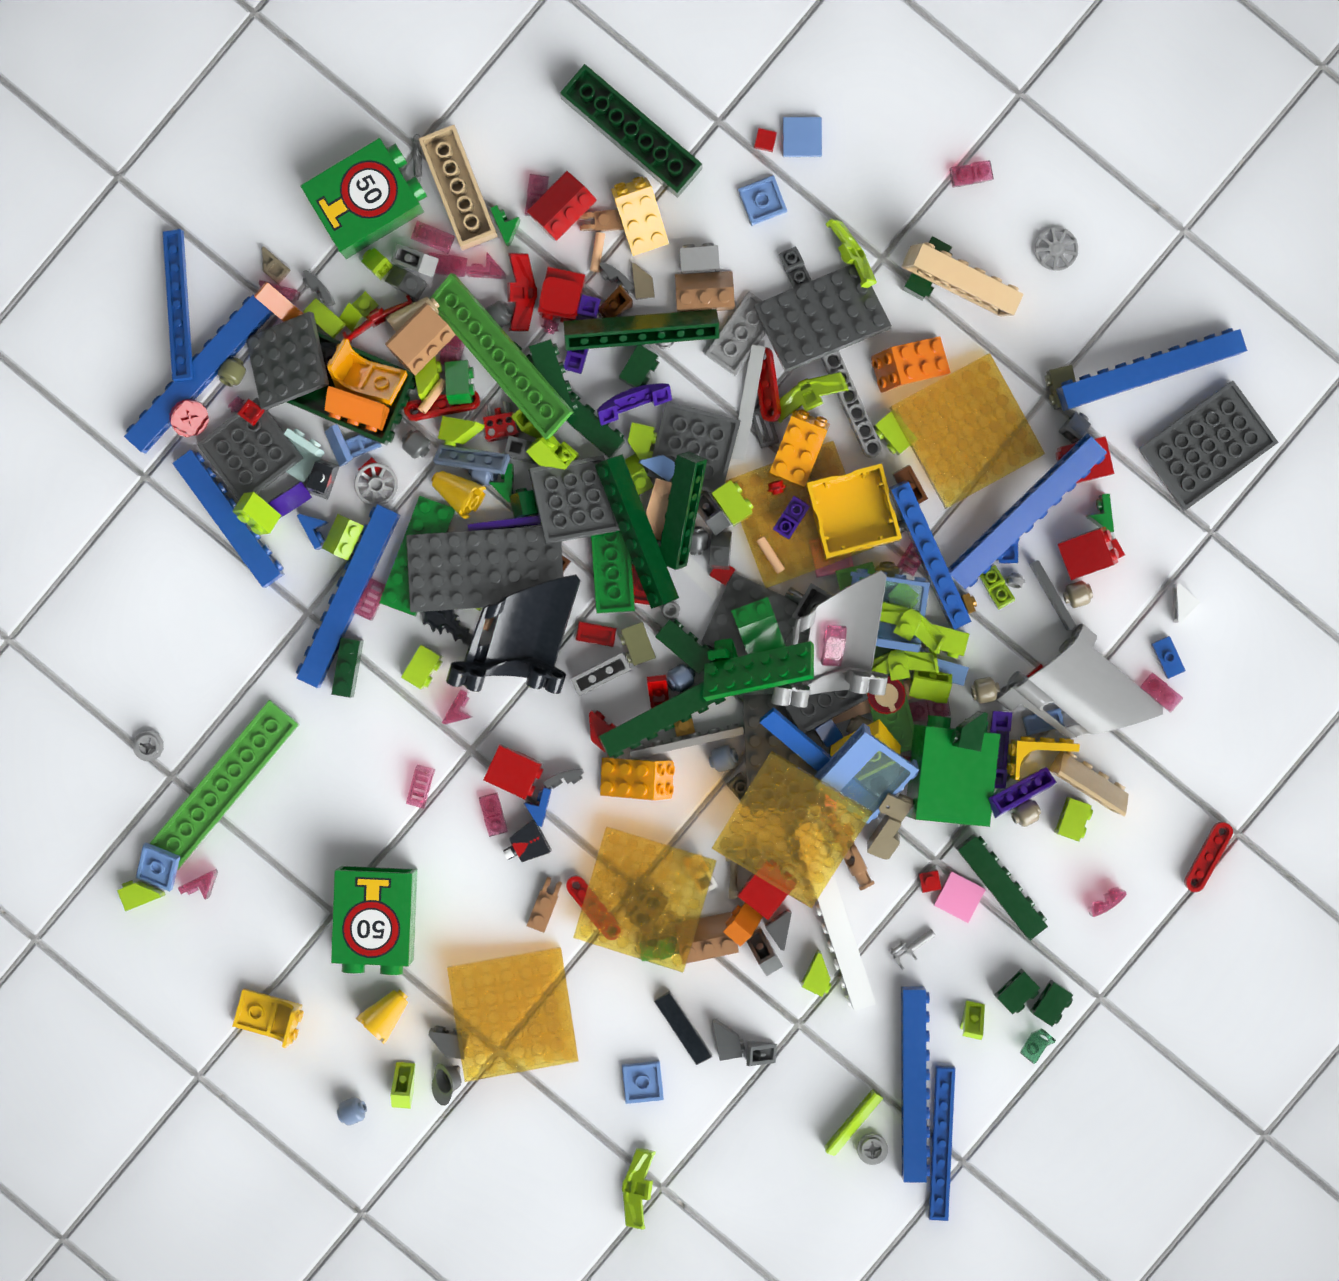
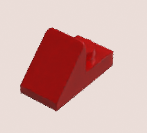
(657, 689)

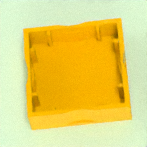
(853, 511)

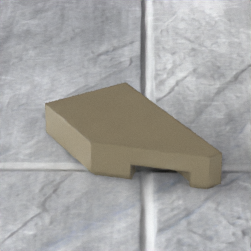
(274, 267)
(642, 283)

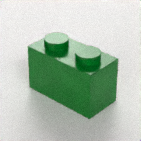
(458, 382)

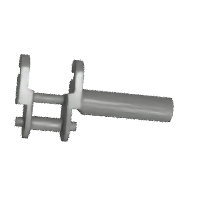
(912, 947)

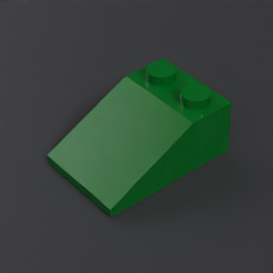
(758, 627)

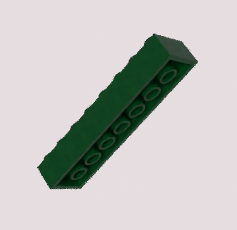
(631, 130)

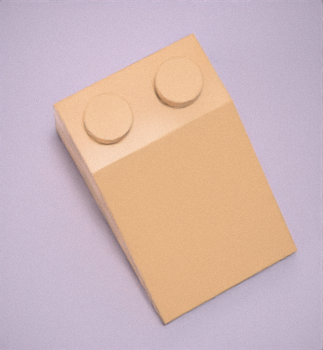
(658, 506)

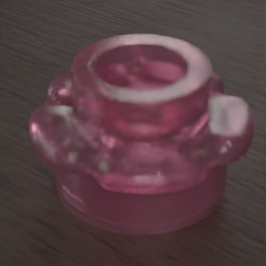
(550, 326)
(236, 404)

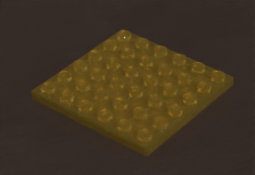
(967, 430)
(803, 550)
(791, 829)
(645, 899)
(512, 1014)

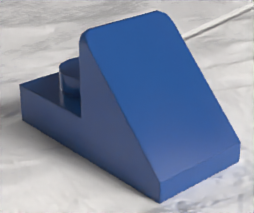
(310, 526)
(538, 811)

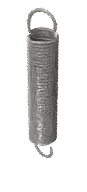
(417, 159)

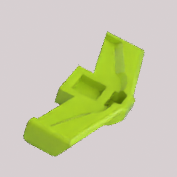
(852, 253)
(809, 393)
(912, 623)
(900, 663)
(636, 1188)

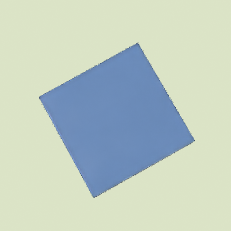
(802, 136)
(762, 200)
(158, 867)
(642, 1082)

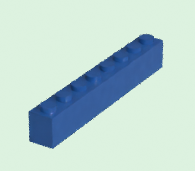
(220, 508)
(929, 554)

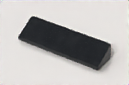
(683, 1028)

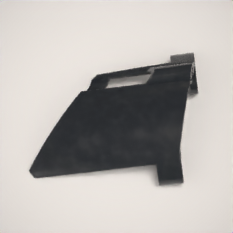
(523, 640)

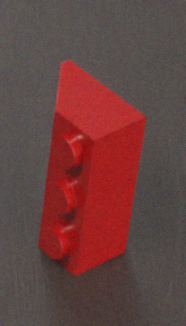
(561, 205)

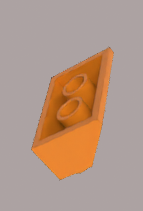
(356, 409)

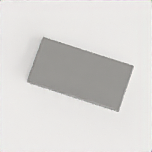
(737, 336)

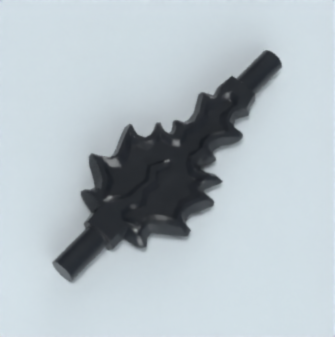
(447, 620)

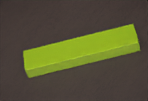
(853, 1122)

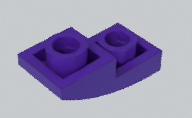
(290, 499)
(791, 517)

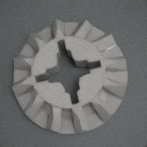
(141, 751)
(879, 1154)

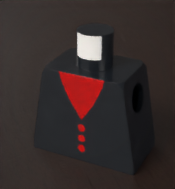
(322, 478)
(528, 843)

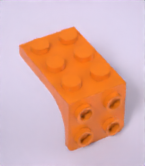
(910, 363)

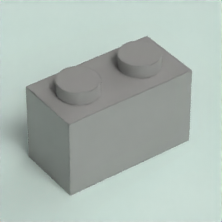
(699, 259)
(414, 260)

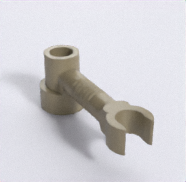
(733, 880)

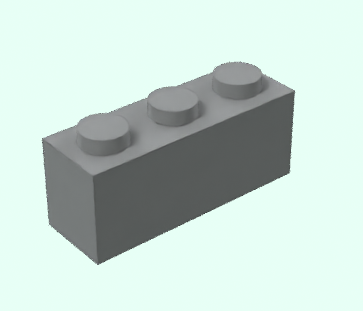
(600, 674)

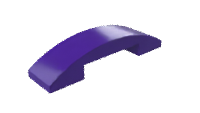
(587, 309)
(633, 398)
(1001, 724)

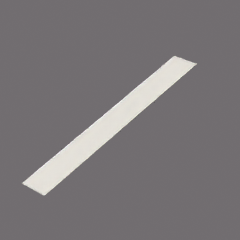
(748, 401)
(701, 578)

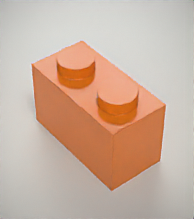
(742, 923)

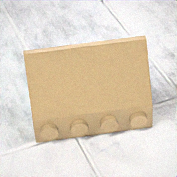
(1090, 783)

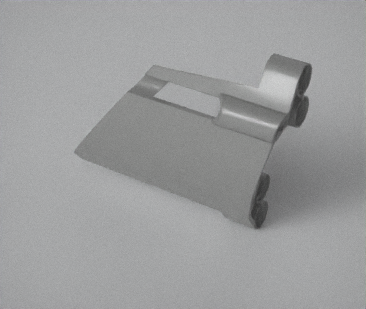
(860, 611)
(1083, 687)

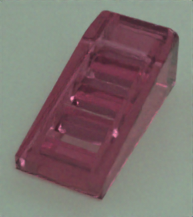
(911, 571)
(370, 616)
(422, 770)

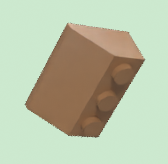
(705, 291)
(420, 339)
(711, 940)

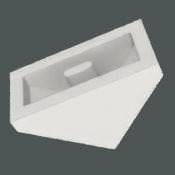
(1183, 603)

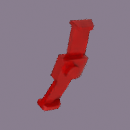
(521, 292)
(375, 318)

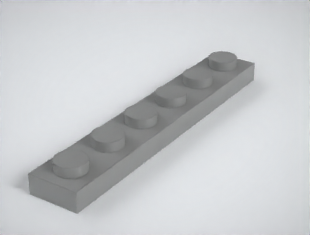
(695, 739)

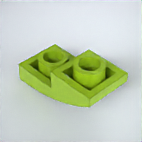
(325, 318)
(997, 588)

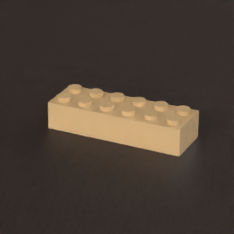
(458, 187)
(962, 279)

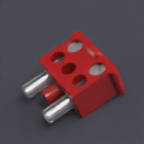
(499, 432)

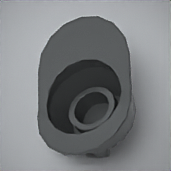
(445, 1082)

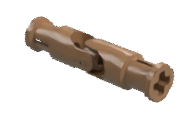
(858, 868)

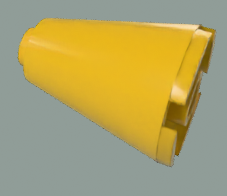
(459, 492)
(384, 1015)

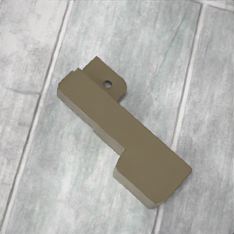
(886, 836)

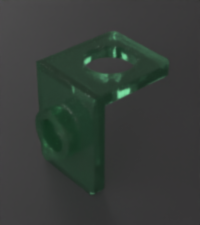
(1036, 1045)

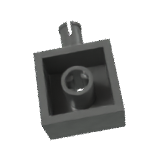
(807, 601)

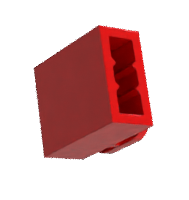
(561, 294)
(1101, 470)
(1088, 552)
(513, 772)
(762, 896)

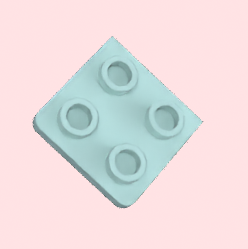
(308, 449)

